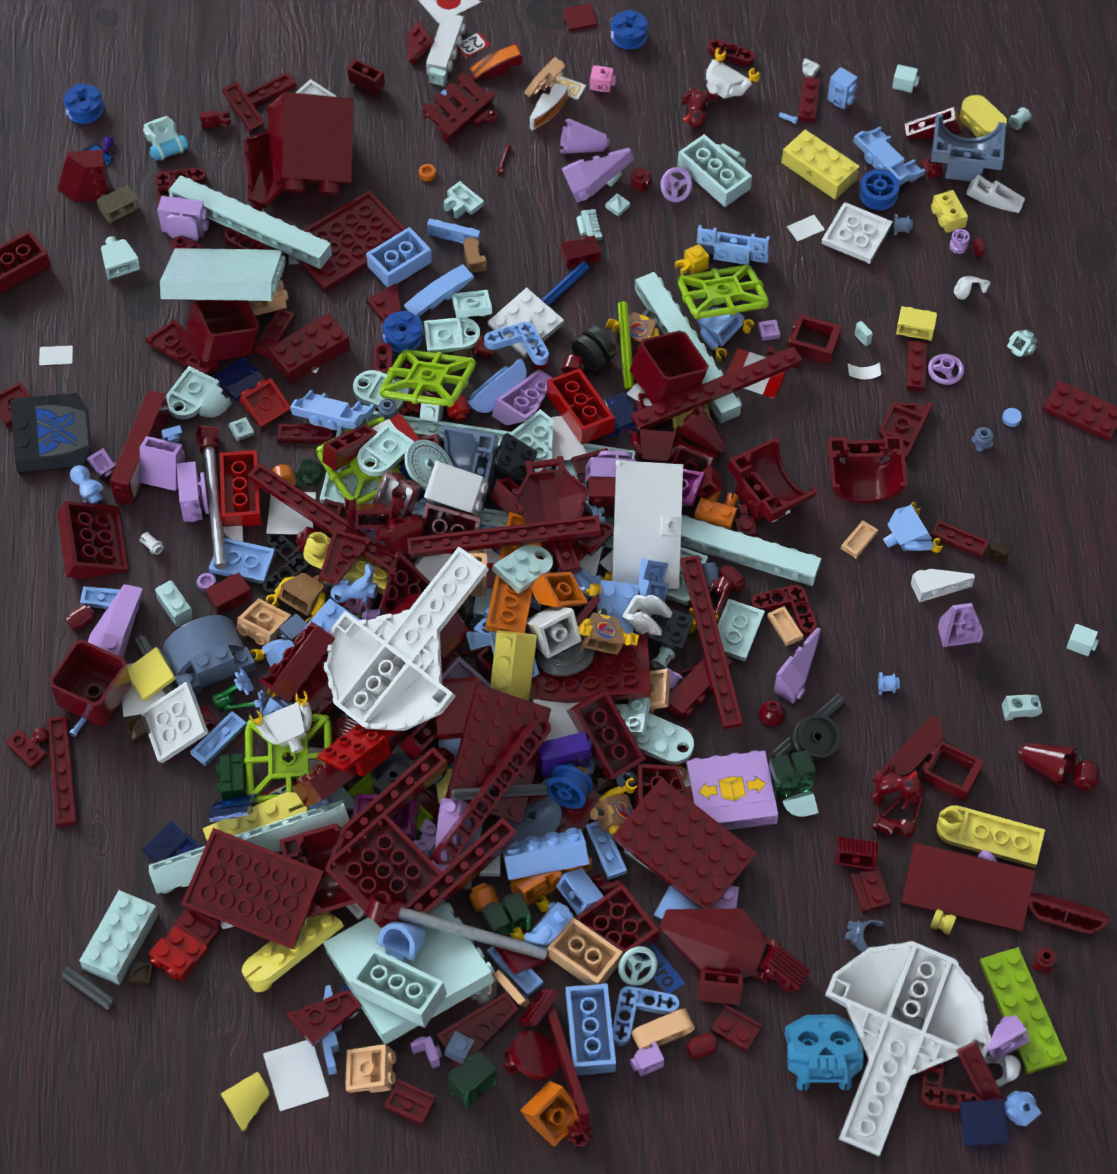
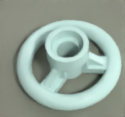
(631, 960)

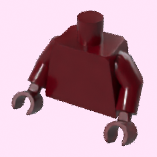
(655, 445)
(372, 515)

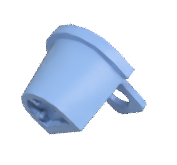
(402, 939)

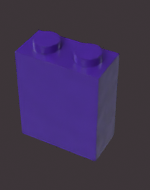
(567, 749)

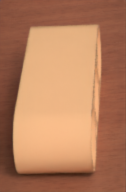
(663, 1029)

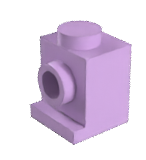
(647, 1060)

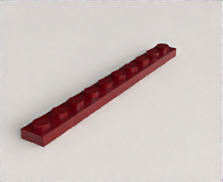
(716, 388)
(317, 513)
(504, 536)
(711, 642)

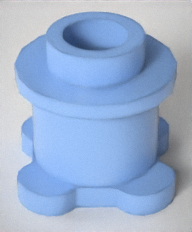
(887, 683)

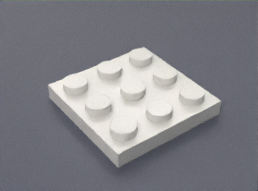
(856, 232)
(527, 308)
(174, 722)

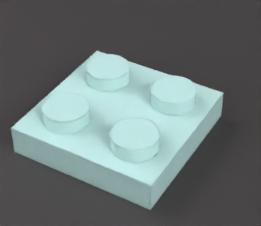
(471, 304)

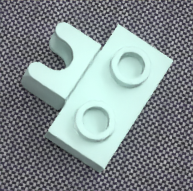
(462, 199)
(635, 715)

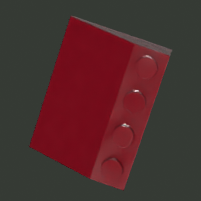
(91, 539)

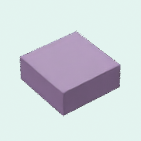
(769, 330)

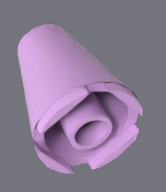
(582, 139)

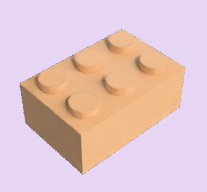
(584, 953)

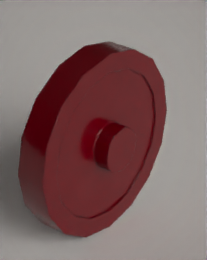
(534, 1055)

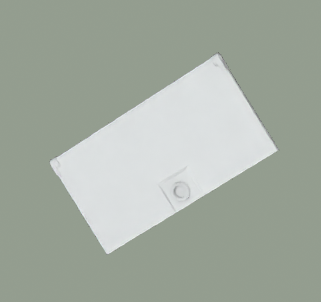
(647, 519)

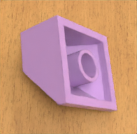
(1007, 1037)

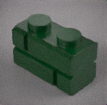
(232, 776)

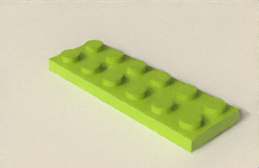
(1018, 996)

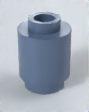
(711, 573)

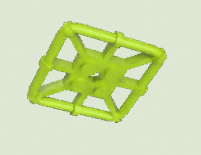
(722, 290)
(428, 377)
(362, 478)
(277, 766)

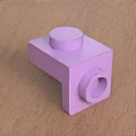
(101, 463)
(432, 1052)

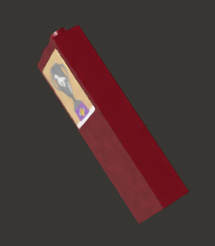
(149, 422)

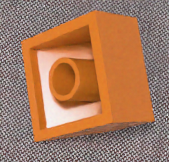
(558, 590)
(551, 1112)

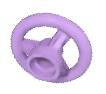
(668, 181)
(946, 366)

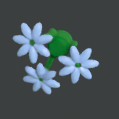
(224, 698)

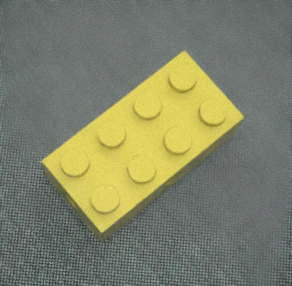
(820, 164)

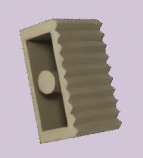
(118, 203)

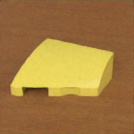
(246, 1099)

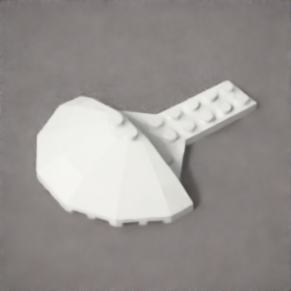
(390, 666)
(909, 1015)

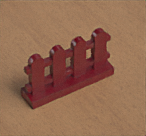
(461, 120)

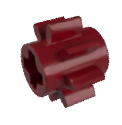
(579, 1134)

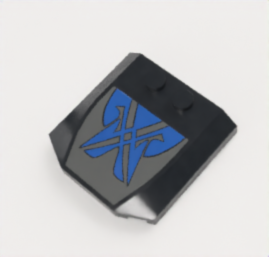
(50, 432)

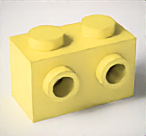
(949, 211)
(916, 323)

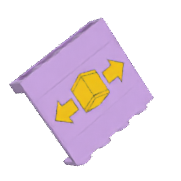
(734, 789)

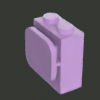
(182, 217)
(159, 462)
(605, 464)
(192, 493)

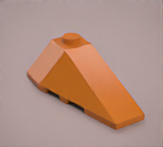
(541, 884)

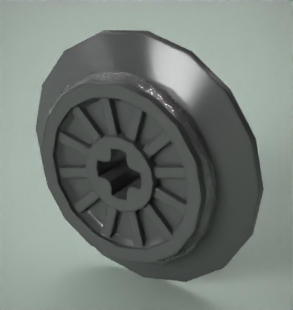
(568, 661)

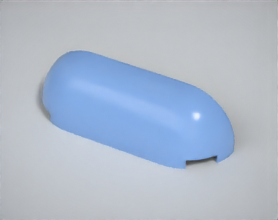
(485, 396)

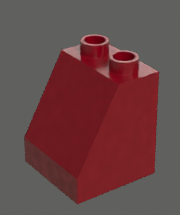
(311, 142)

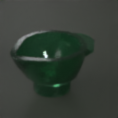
(309, 473)

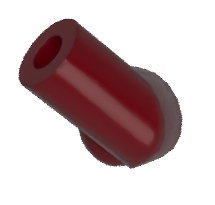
(485, 115)
(445, 753)
(603, 885)

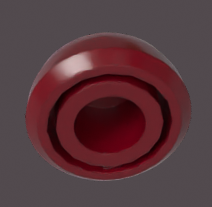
(771, 713)

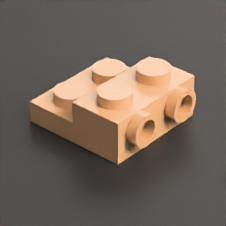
(546, 77)
(278, 302)
(261, 622)
(659, 689)
(370, 1069)

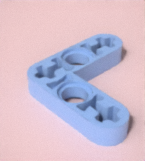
(520, 335)
(637, 1003)

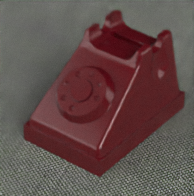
(445, 520)

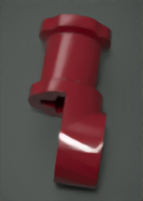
(901, 827)

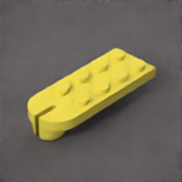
(316, 551)
(263, 814)
(988, 832)
(275, 959)

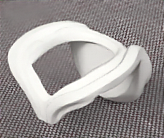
(964, 285)
(1010, 1067)

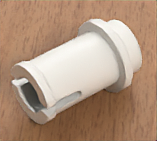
(155, 546)

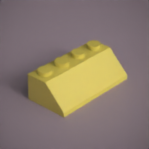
(513, 663)

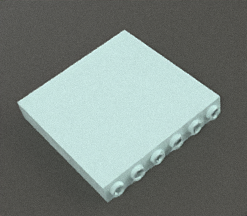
(222, 274)
(442, 956)

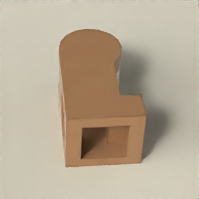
(473, 259)

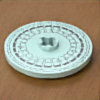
(421, 459)

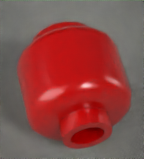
(459, 409)

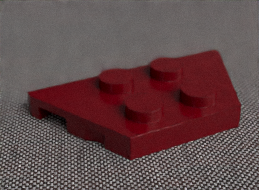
(906, 421)

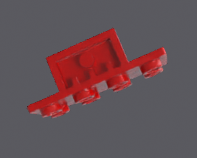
(360, 747)

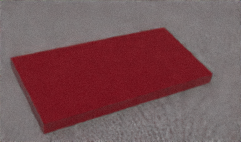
(968, 887)

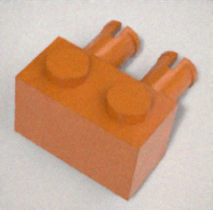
(717, 513)

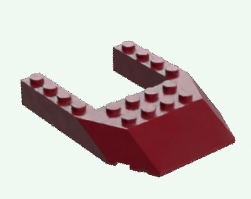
(381, 858)

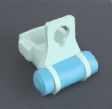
(164, 138)

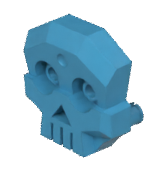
(823, 1050)

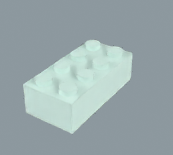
(714, 170)
(119, 937)
(398, 987)

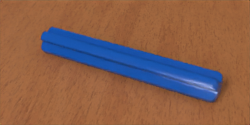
(565, 283)

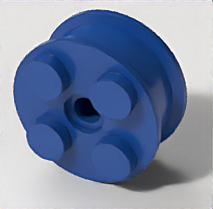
(629, 30)
(83, 103)
(879, 189)
(403, 331)
(569, 786)

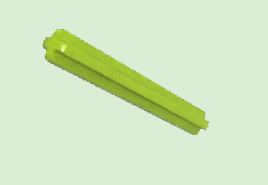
(625, 339)

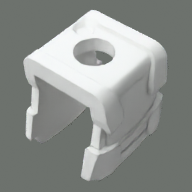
(642, 620)

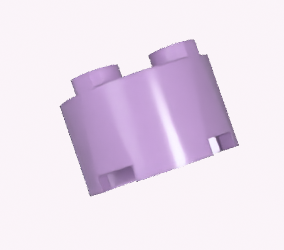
(428, 838)

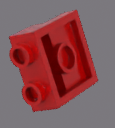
(264, 402)
(177, 953)

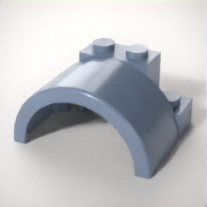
(967, 155)
(473, 453)
(206, 647)

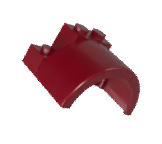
(863, 473)
(765, 483)
(319, 846)

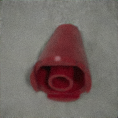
(701, 430)
(1050, 760)

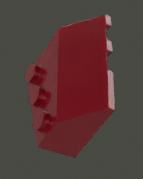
(84, 176)
(402, 582)
(648, 775)
(620, 921)

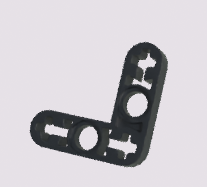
(290, 562)

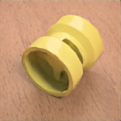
(943, 922)

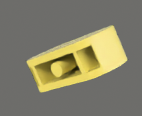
(980, 115)

